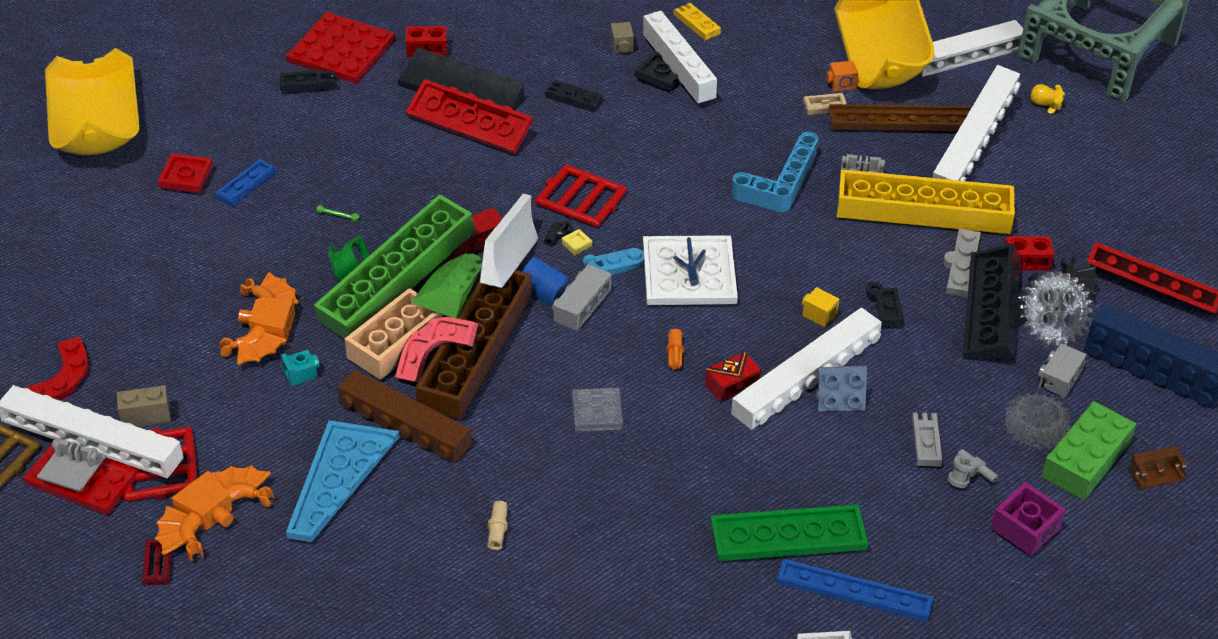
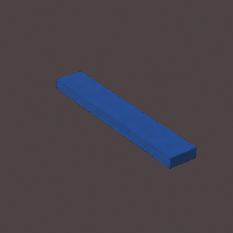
(855, 590)

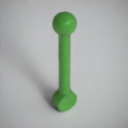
(354, 217)

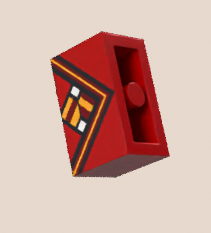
(731, 376)

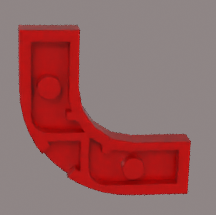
(74, 369)

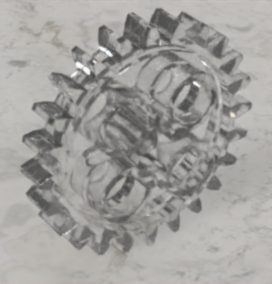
(1037, 307)

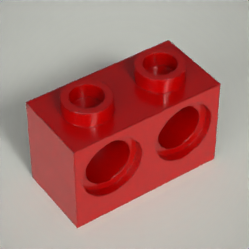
(427, 38)
(1035, 252)

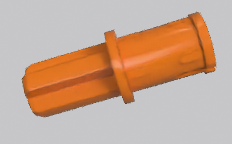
(675, 349)

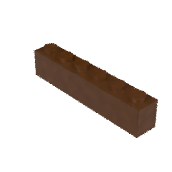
(403, 414)

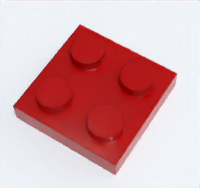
(185, 173)

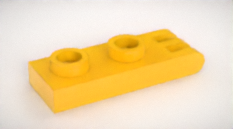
(697, 21)

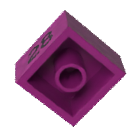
(1028, 518)

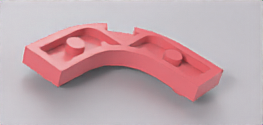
(427, 338)

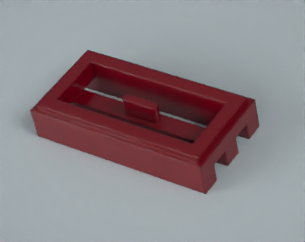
(156, 578)

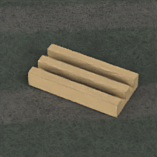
(820, 103)

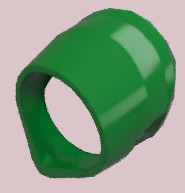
(344, 260)

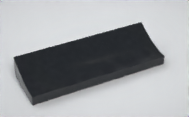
(461, 76)
(992, 303)

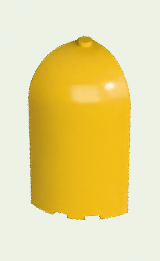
(885, 40)
(91, 104)

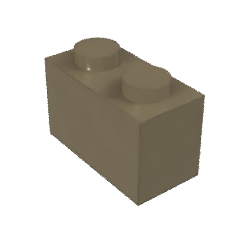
(144, 406)

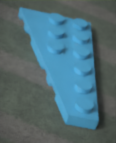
(339, 467)

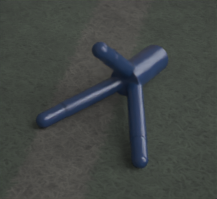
(691, 266)

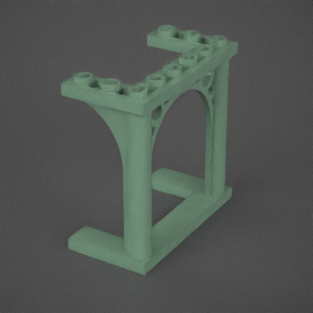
(1045, 18)

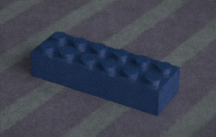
(1154, 354)

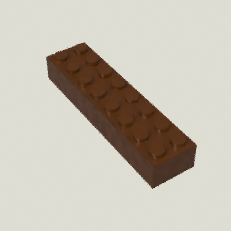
(460, 369)

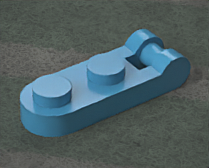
(618, 261)

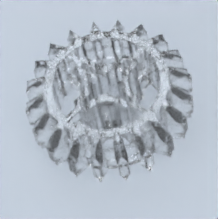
(1037, 420)

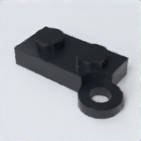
(887, 304)

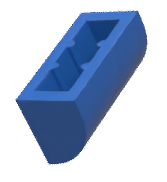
(546, 281)

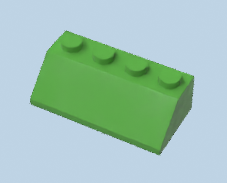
(451, 285)

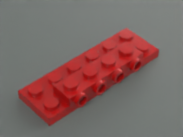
(469, 116)

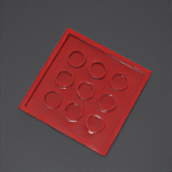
(341, 46)
(101, 490)

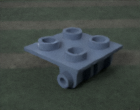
(842, 388)

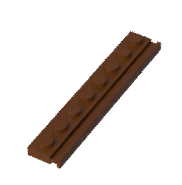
(897, 117)

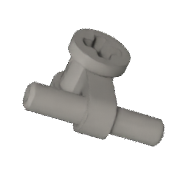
(968, 466)

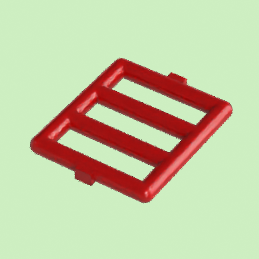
(578, 214)
(190, 468)

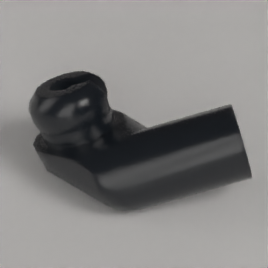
(557, 230)

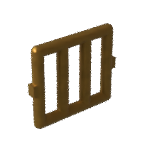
(16, 466)

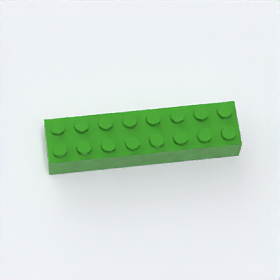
(395, 266)

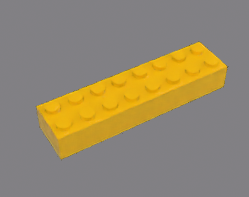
(926, 201)

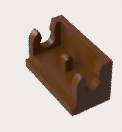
(1157, 467)

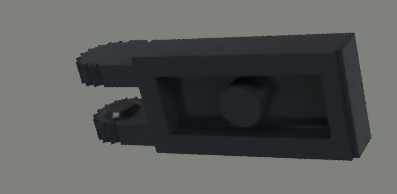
(308, 80)

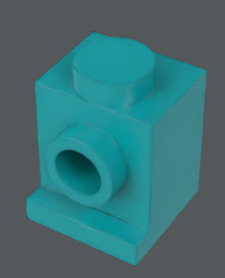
(300, 367)

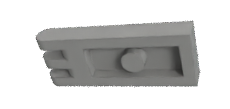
(926, 440)

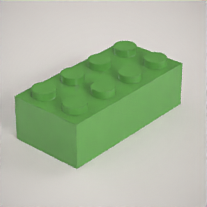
(1088, 450)

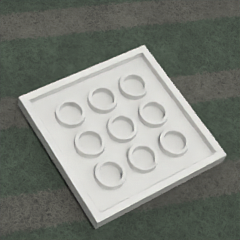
(669, 281)

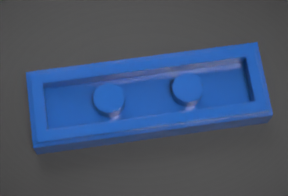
(245, 182)

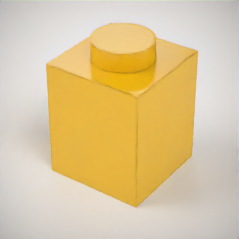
(820, 307)

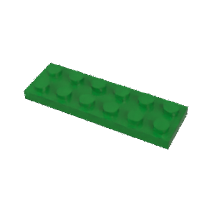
(788, 532)

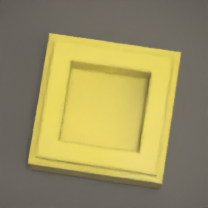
(577, 242)

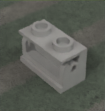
(1062, 370)

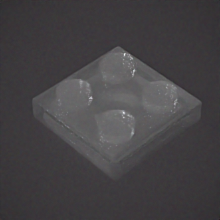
(597, 409)

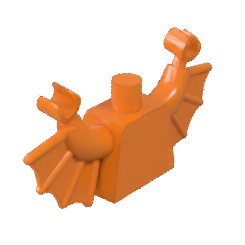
(268, 320)
(206, 503)

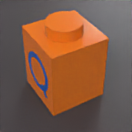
(842, 76)

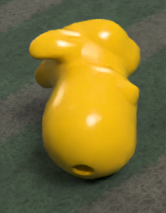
(1046, 96)

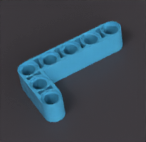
(781, 193)

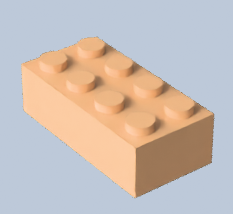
(381, 339)

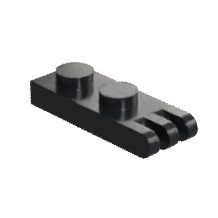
(574, 96)

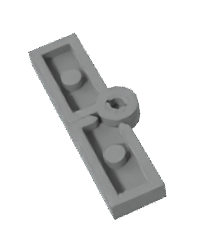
(959, 262)

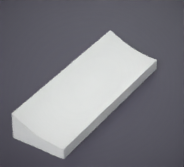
(508, 243)

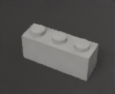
(582, 297)

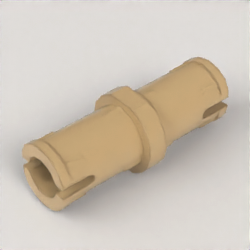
(497, 525)

